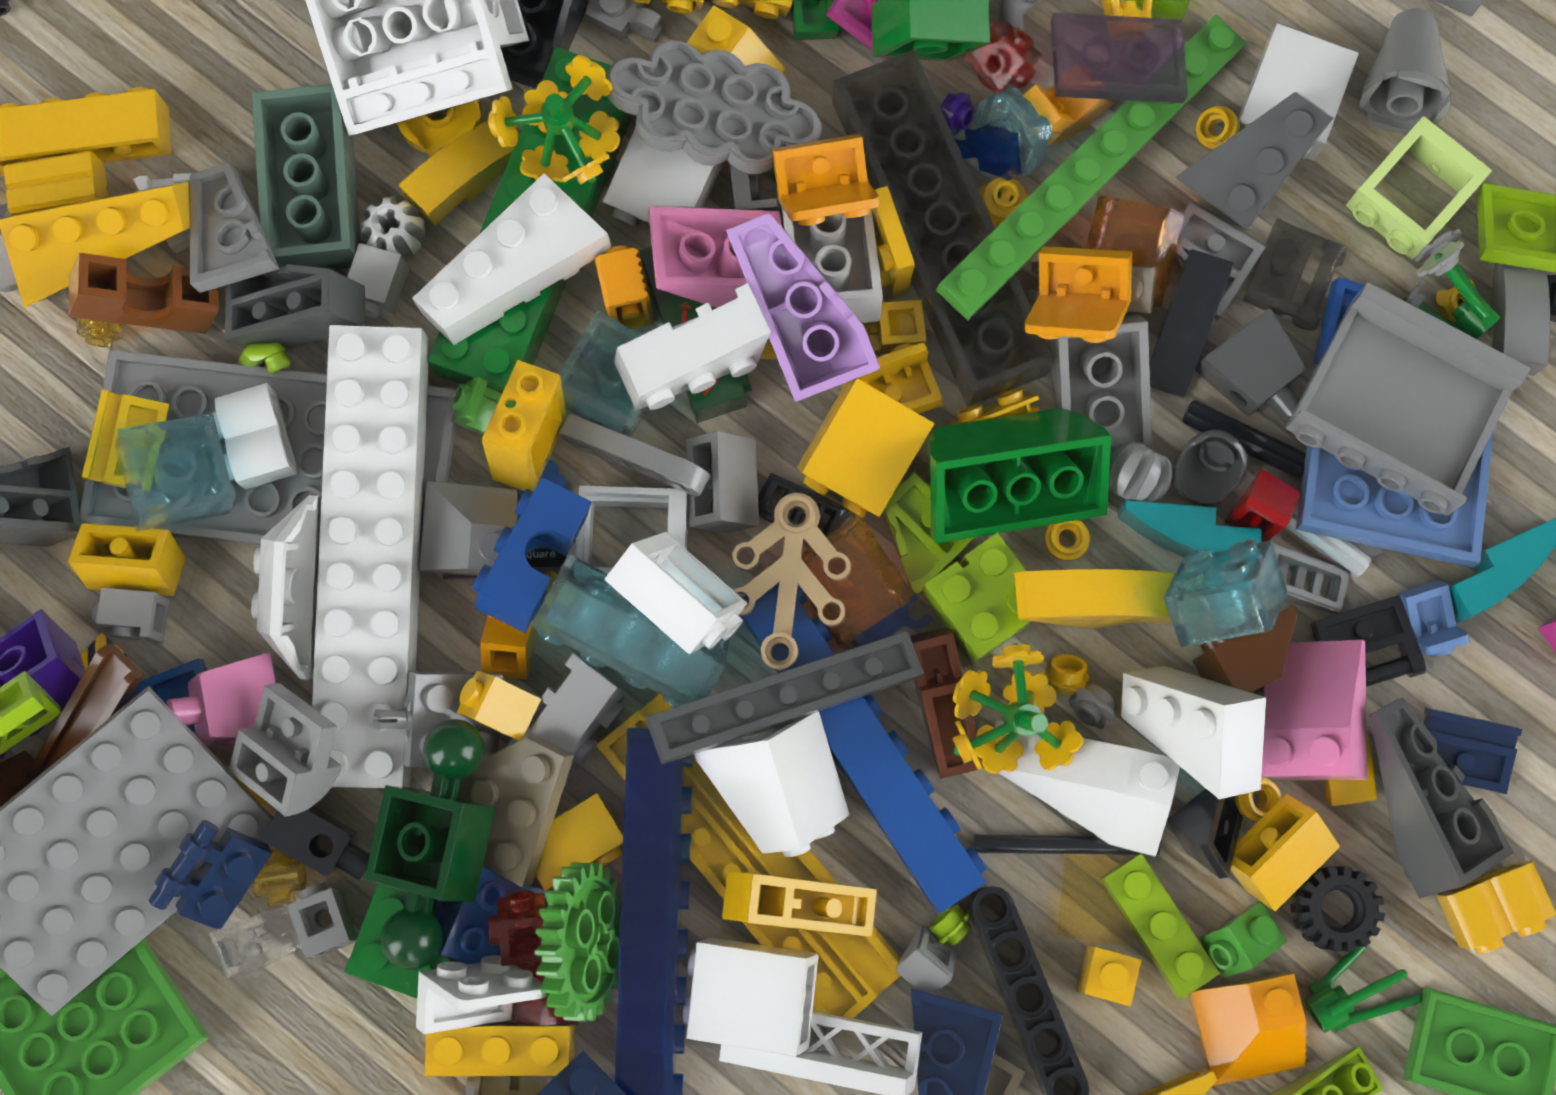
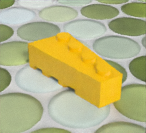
(48, 240)

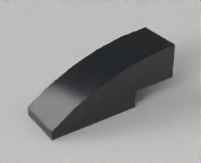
(1188, 322)

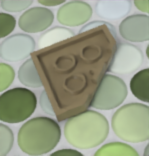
(526, 790)

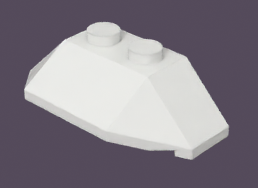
(288, 586)

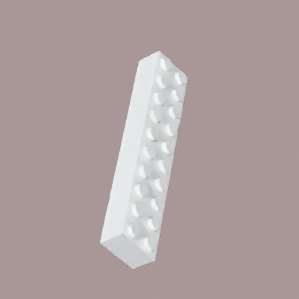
(370, 544)

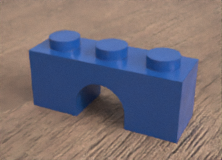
(548, 520)

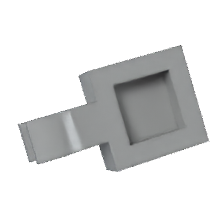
(624, 15)

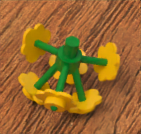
(555, 116)
(1021, 716)

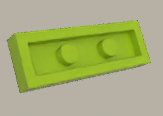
(1160, 926)

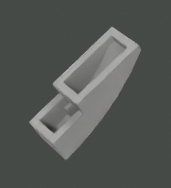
(1524, 307)

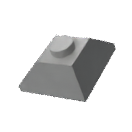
(464, 526)

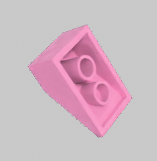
(695, 252)
(1317, 714)

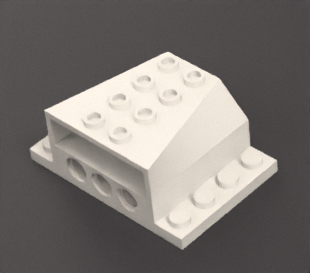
(413, 55)

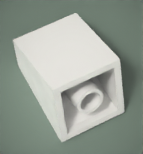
(780, 784)

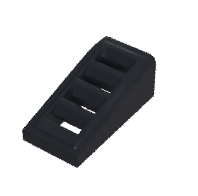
(837, 512)

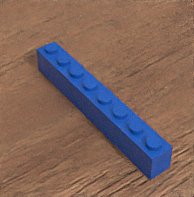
(879, 773)

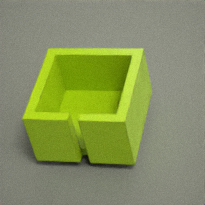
(979, 598)

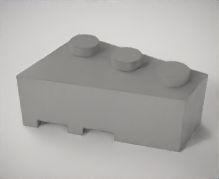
(576, 710)

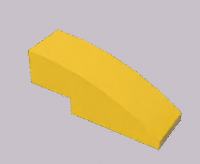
(456, 173)

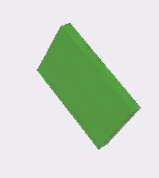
(1479, 1049)

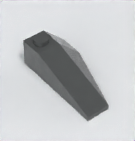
(1435, 821)

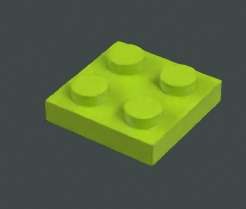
(1517, 227)

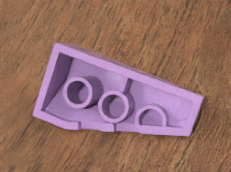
(809, 323)

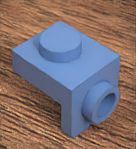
(1433, 618)

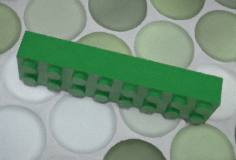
(521, 331)

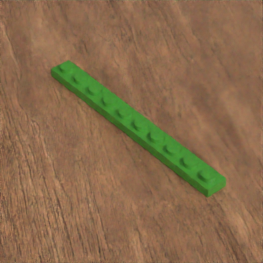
(1081, 177)

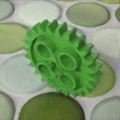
(580, 941)

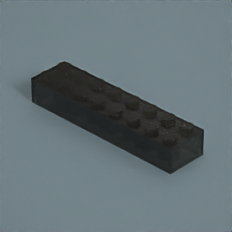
(942, 221)

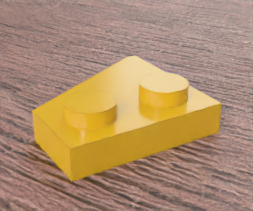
(893, 252)

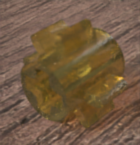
(279, 879)

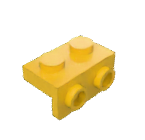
(906, 378)

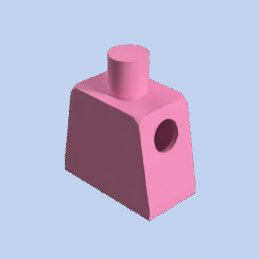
(225, 699)

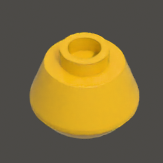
(1005, 189)

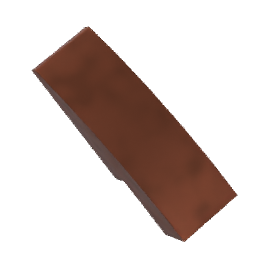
(935, 693)

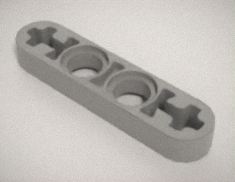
(634, 455)

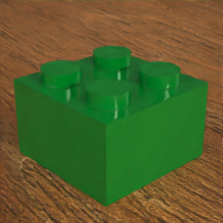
(931, 27)

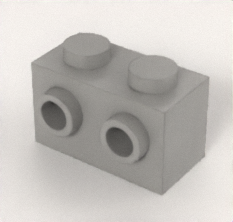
(731, 492)

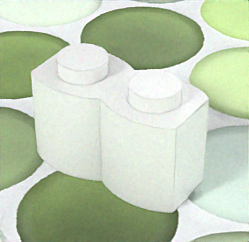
(254, 436)

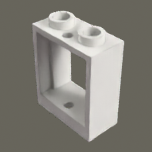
(633, 497)
(677, 592)

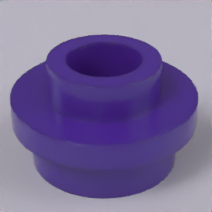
(957, 111)

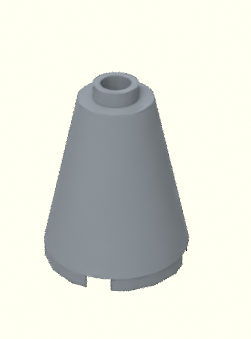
(1408, 75)

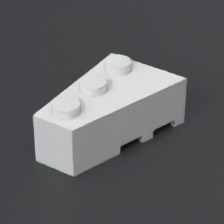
(1200, 726)

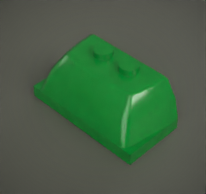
(1017, 473)

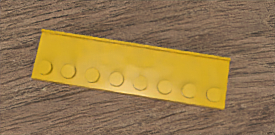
(849, 966)

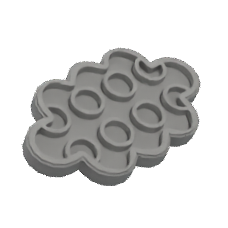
(711, 106)

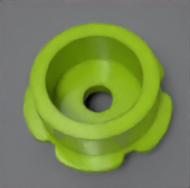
(951, 925)

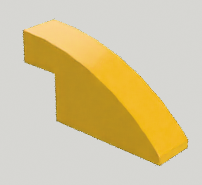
(1092, 597)

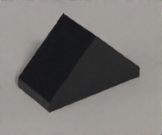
(1208, 831)

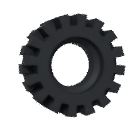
(1365, 905)

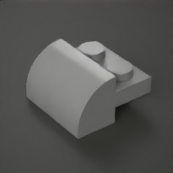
(286, 752)

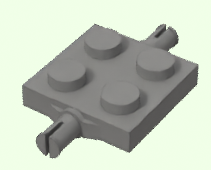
(429, 701)

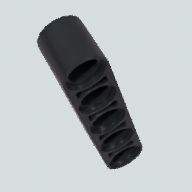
(1011, 977)

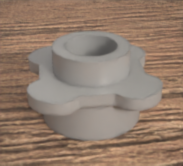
(1093, 706)

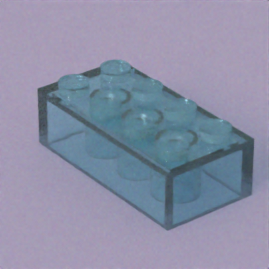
(612, 632)

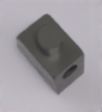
(1256, 367)

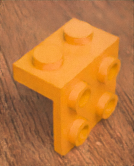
(823, 179)
(1081, 293)

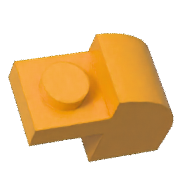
(1065, 114)
(507, 649)

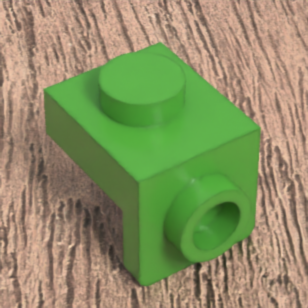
(475, 405)
(1243, 940)

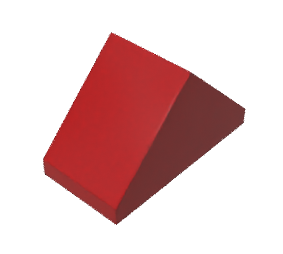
(1265, 506)

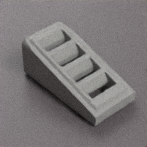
(1311, 598)

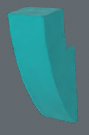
(1183, 527)
(1503, 570)

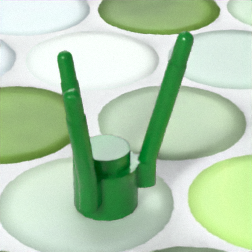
(1332, 1006)

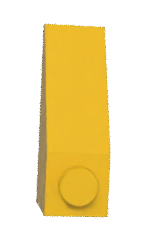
(799, 904)

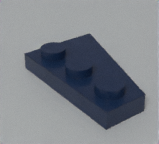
(954, 1045)

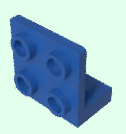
(466, 923)

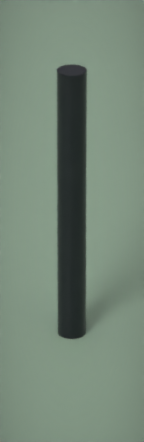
(1046, 845)

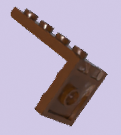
(99, 695)

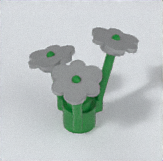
(1440, 257)

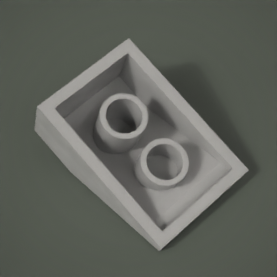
(1107, 380)

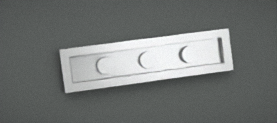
(833, 1066)

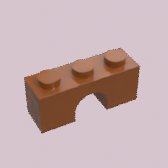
(106, 292)

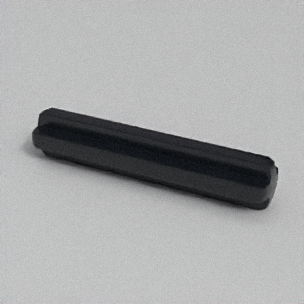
(1253, 441)

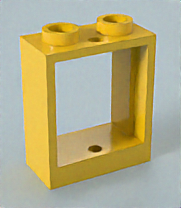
(524, 436)

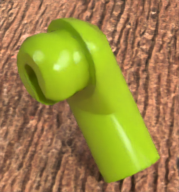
(270, 353)

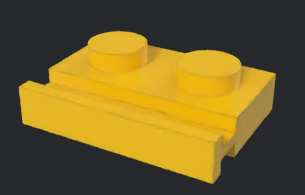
(114, 413)

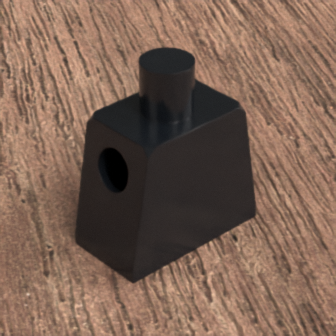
(298, 838)

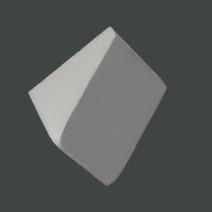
(926, 962)

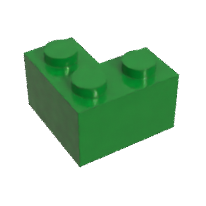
(367, 957)

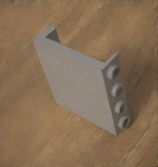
(1406, 399)

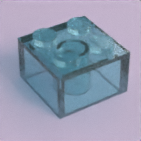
(592, 381)
(174, 471)
(1226, 593)

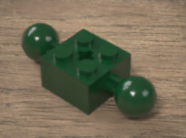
(430, 844)

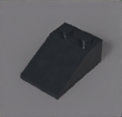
(548, 26)

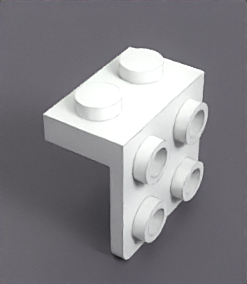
(471, 994)

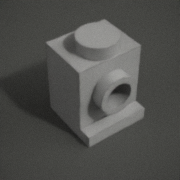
(131, 614)
(305, 913)

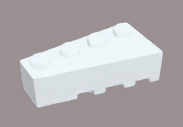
(511, 261)

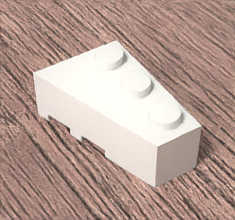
(693, 352)

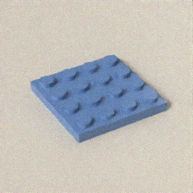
(1360, 510)

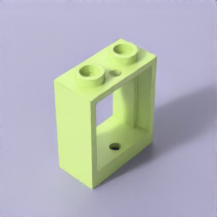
(1444, 159)

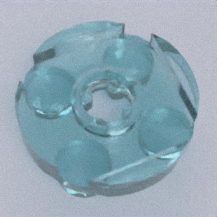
(1015, 113)

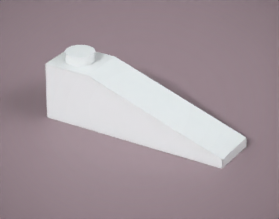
(1106, 789)

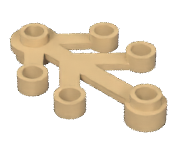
(789, 573)

